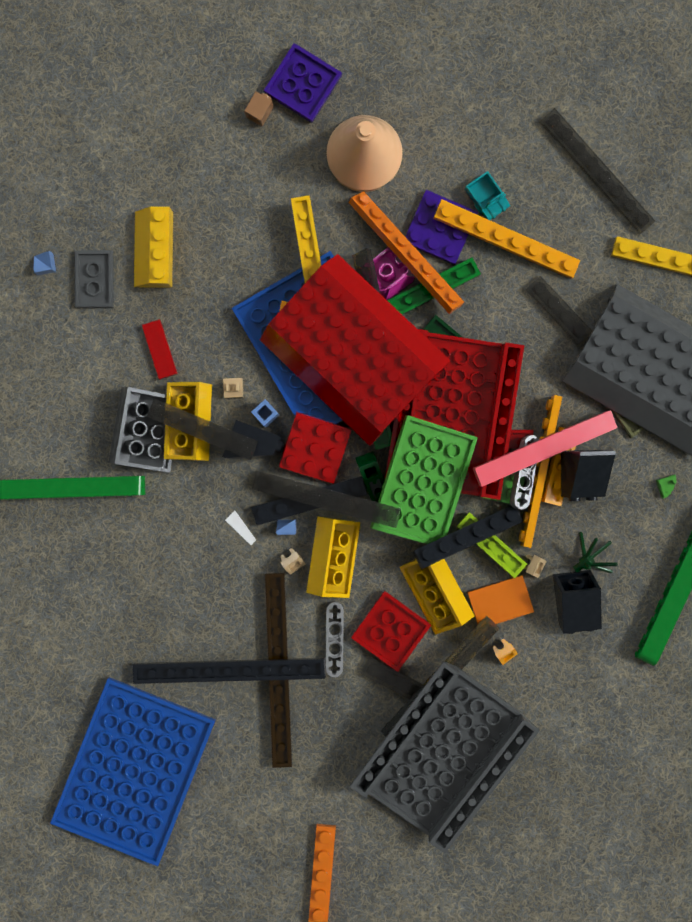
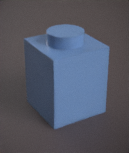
(265, 413)

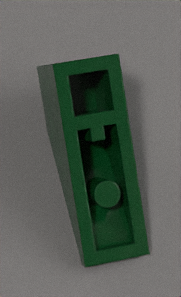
(371, 474)

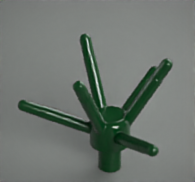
(587, 560)

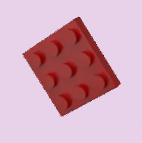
(315, 447)
(391, 631)

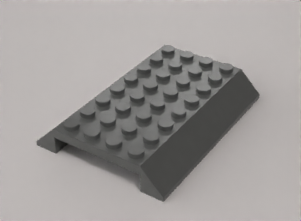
(639, 367)
(446, 755)

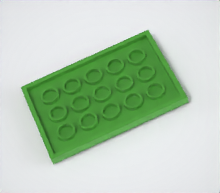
(425, 479)

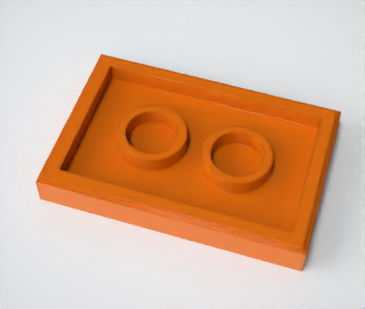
(501, 600)

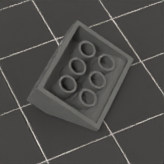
(137, 438)

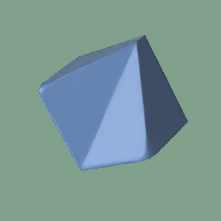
(44, 263)
(286, 527)

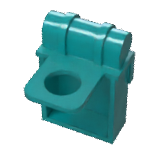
(487, 196)

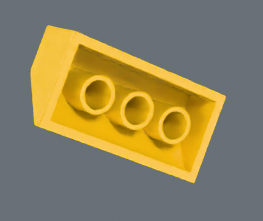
(153, 247)
(195, 399)
(333, 557)
(438, 595)

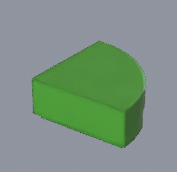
(666, 485)

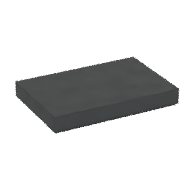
(94, 279)

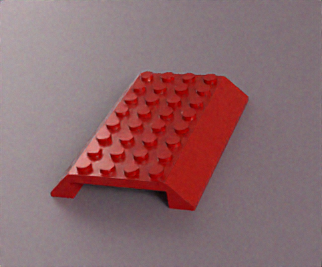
(353, 348)
(472, 397)

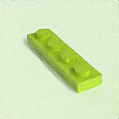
(497, 550)

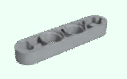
(529, 474)
(331, 639)

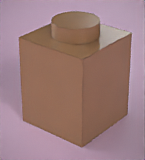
(259, 108)

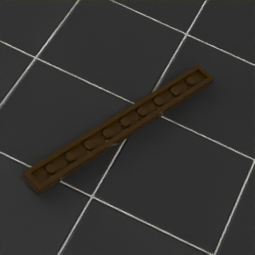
(278, 688)

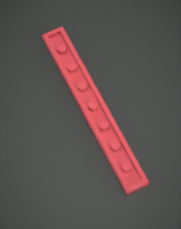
(544, 448)

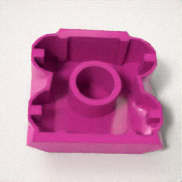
(391, 274)

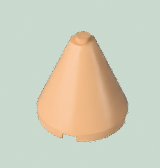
(364, 153)

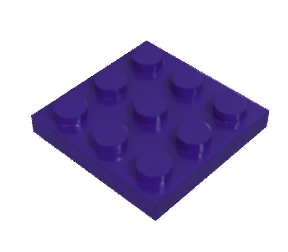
(303, 82)
(434, 236)

